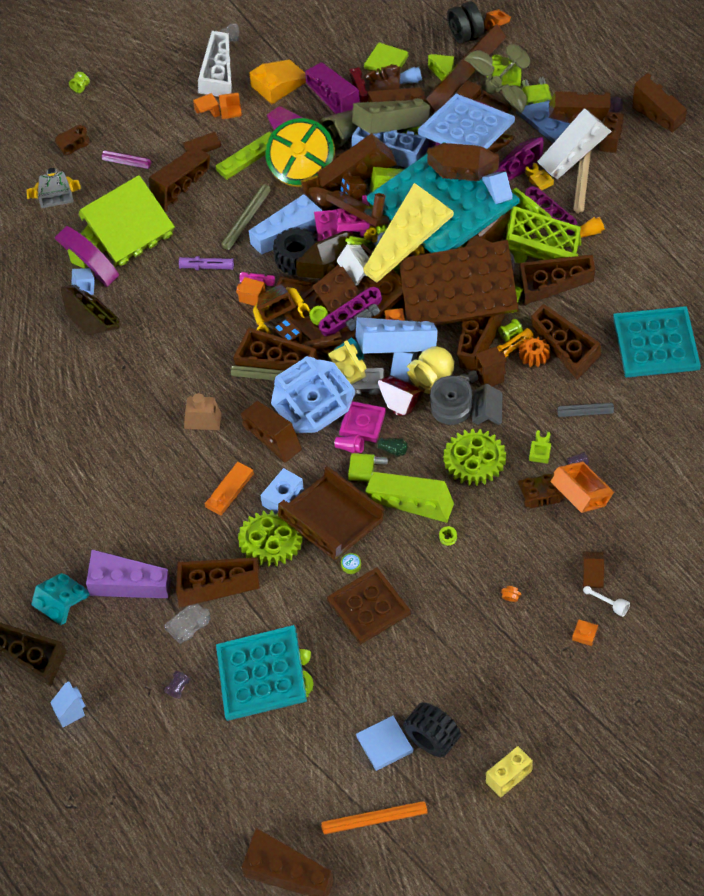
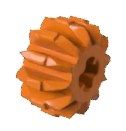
(534, 351)

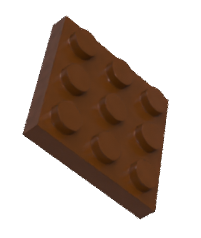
(368, 605)

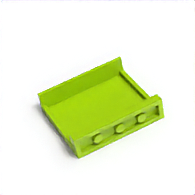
(127, 221)

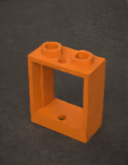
(581, 486)

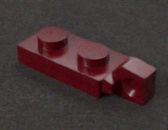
(356, 75)

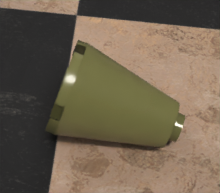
(339, 127)

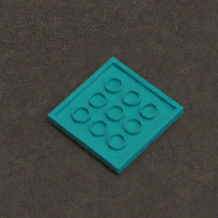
(656, 342)
(261, 673)

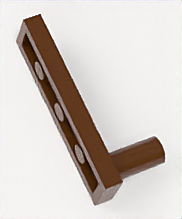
(371, 215)

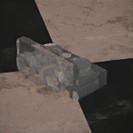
(187, 622)

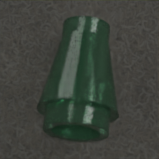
(395, 446)

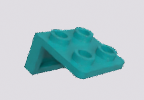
(57, 596)

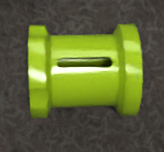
(510, 330)

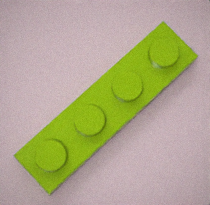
(243, 157)

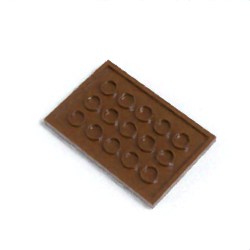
(459, 284)
(390, 289)

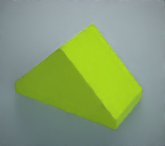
(440, 65)

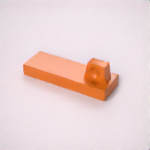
(229, 488)

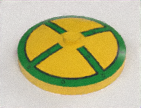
(298, 150)

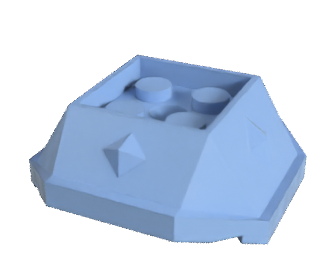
(309, 381)

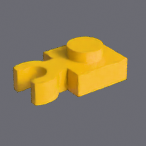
(539, 179)

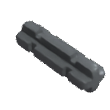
(373, 310)

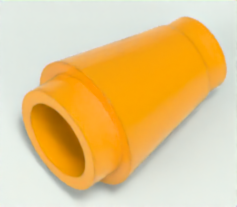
(592, 227)

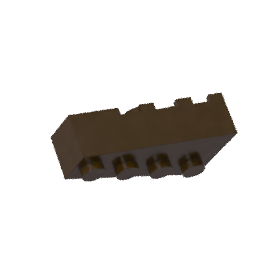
(32, 652)

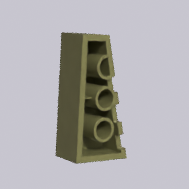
(390, 115)

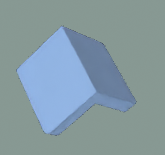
(83, 279)

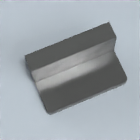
(487, 405)

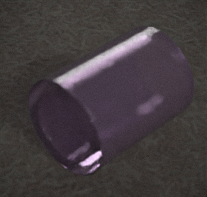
(582, 457)

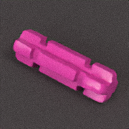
(269, 280)

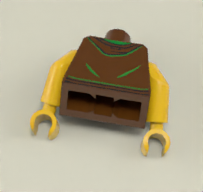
(276, 302)

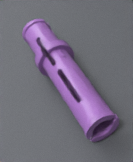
(206, 263)

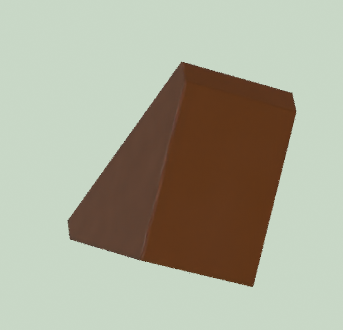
(593, 569)

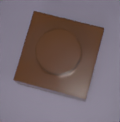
(309, 183)

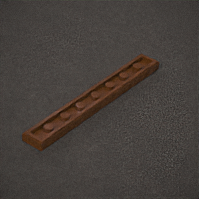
(463, 70)

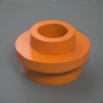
(510, 594)

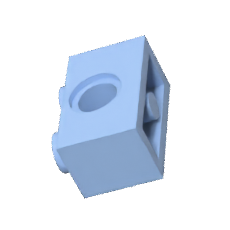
(284, 482)

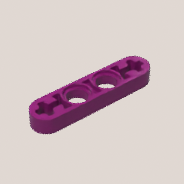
(553, 208)
(348, 309)

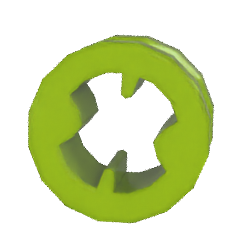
(450, 541)

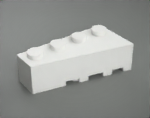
(215, 70)
(573, 144)

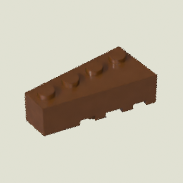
(357, 162)
(178, 176)
(554, 276)
(475, 338)
(269, 351)
(215, 579)
(284, 867)

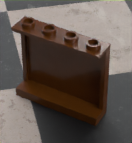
(332, 514)

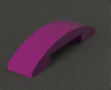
(88, 254)

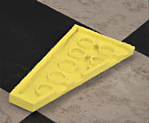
(412, 224)

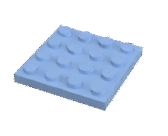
(466, 123)

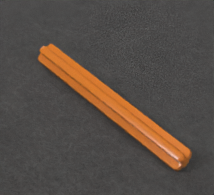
(374, 817)

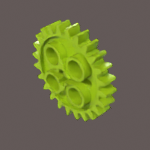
(474, 457)
(269, 539)

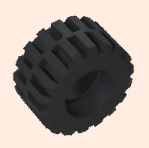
(290, 241)
(432, 729)

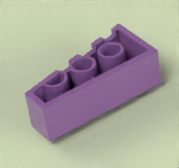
(124, 577)

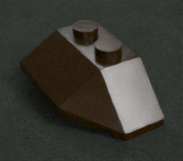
(322, 256)
(88, 311)

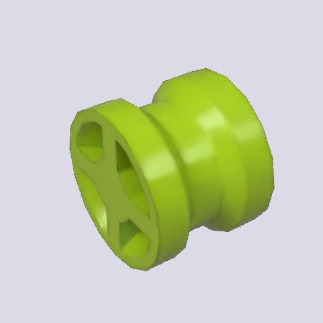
(79, 82)

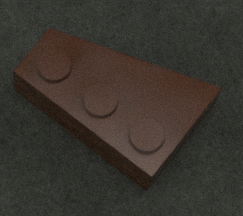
(568, 105)

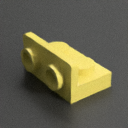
(348, 363)

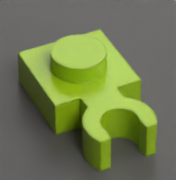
(540, 449)

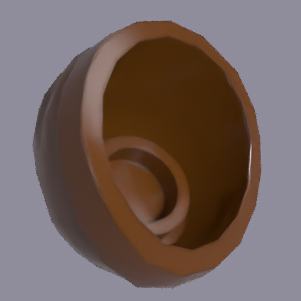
(318, 196)

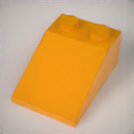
(277, 79)

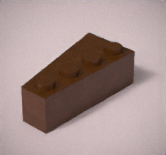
(566, 340)

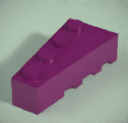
(332, 88)

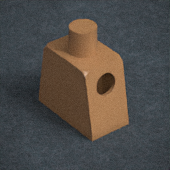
(202, 413)

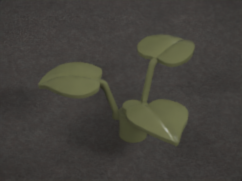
(483, 63)

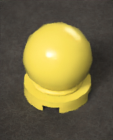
(430, 367)

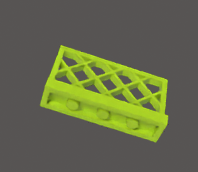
(540, 249)

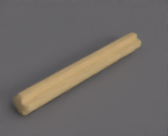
(581, 184)

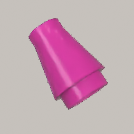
(352, 444)

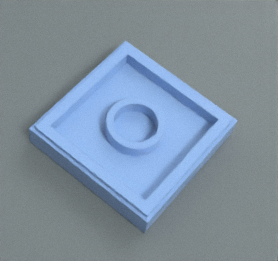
(384, 743)

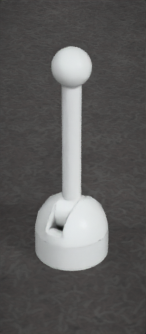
(620, 606)

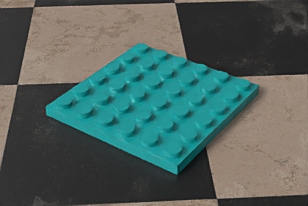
(469, 200)

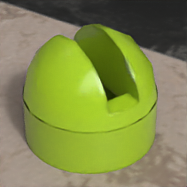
(305, 656)

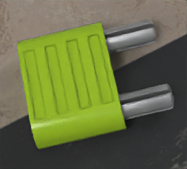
(536, 93)
(363, 466)

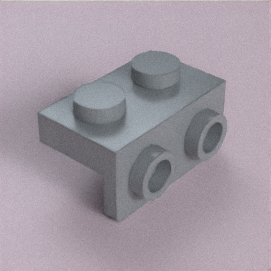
(370, 382)

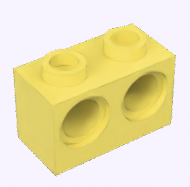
(509, 771)

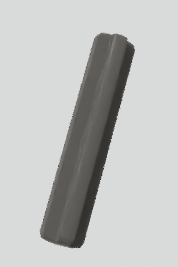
(585, 409)

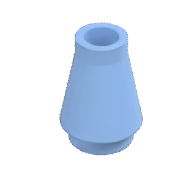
(411, 75)

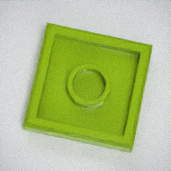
(384, 56)

